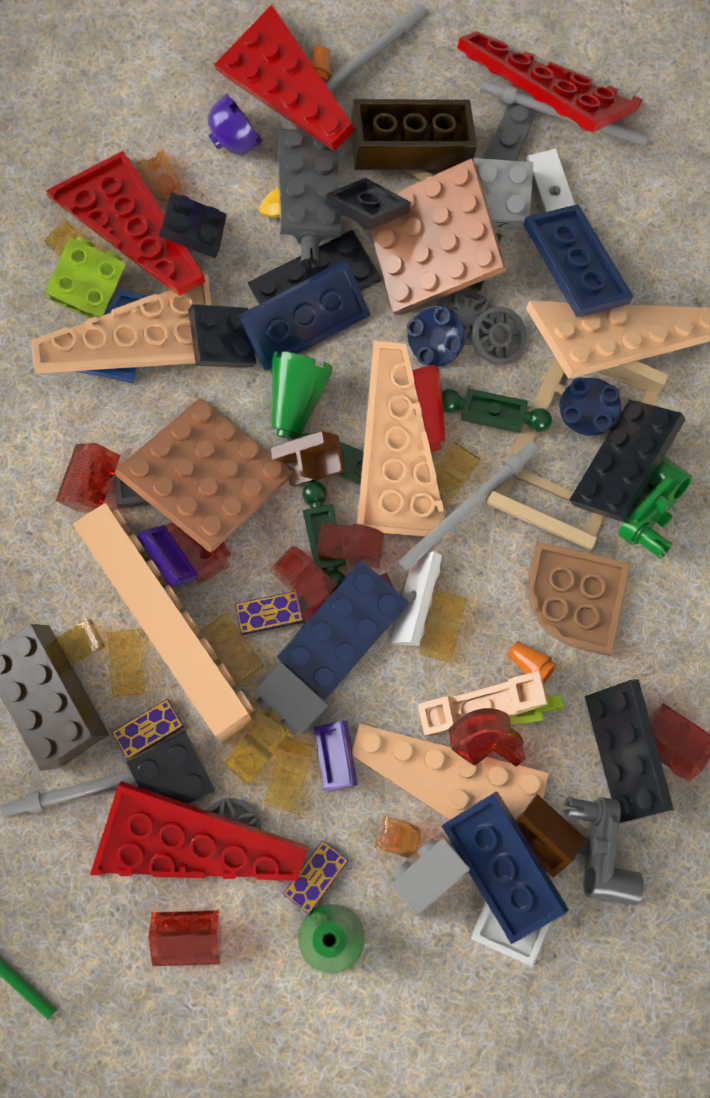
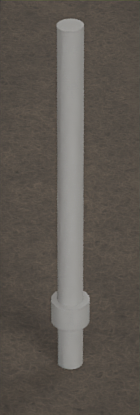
(402, 26)
(510, 94)
(511, 467)
(36, 801)

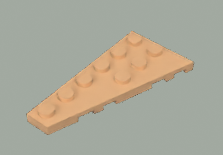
(617, 333)
(133, 335)
(397, 466)
(442, 776)

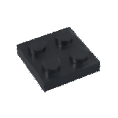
(367, 203)
(193, 225)
(220, 337)
(172, 770)

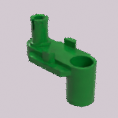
(669, 485)

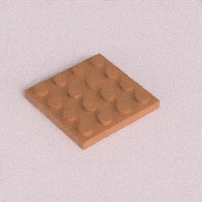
(441, 241)
(204, 474)

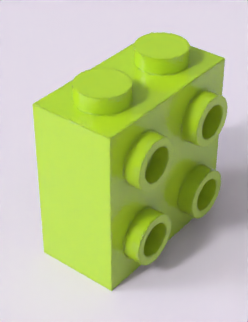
(85, 278)

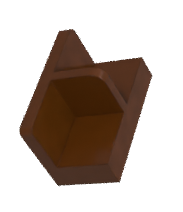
(311, 457)
(549, 835)

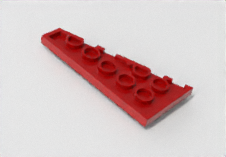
(279, 74)
(553, 84)
(124, 213)
(183, 841)

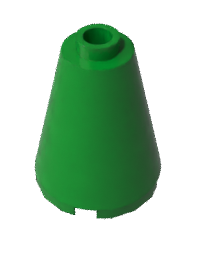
(295, 391)
(348, 933)

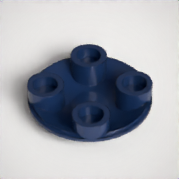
(436, 335)
(590, 406)

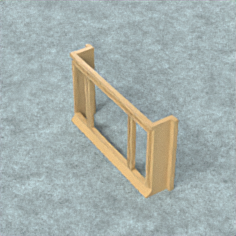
(633, 374)

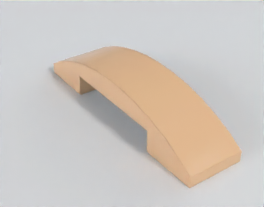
(512, 697)

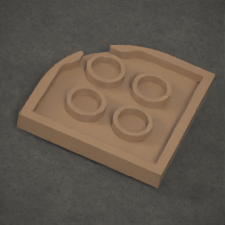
(577, 596)

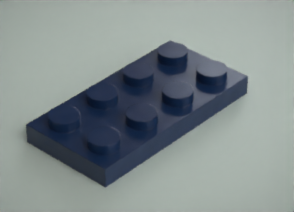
(577, 260)
(305, 314)
(343, 629)
(505, 868)

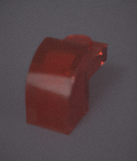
(351, 543)
(301, 575)
(482, 733)

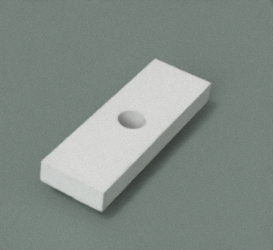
(549, 178)
(418, 591)

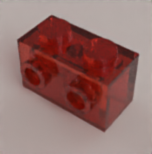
(87, 477)
(204, 562)
(680, 742)
(185, 938)

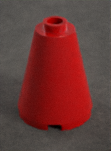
(429, 396)

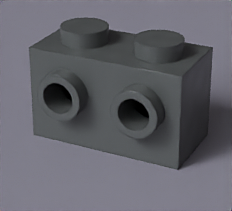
(291, 698)

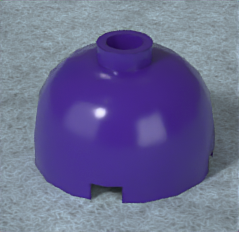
(231, 127)

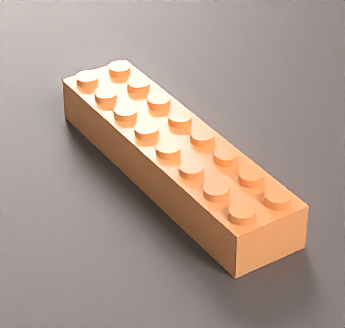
(165, 626)

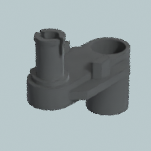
(600, 876)

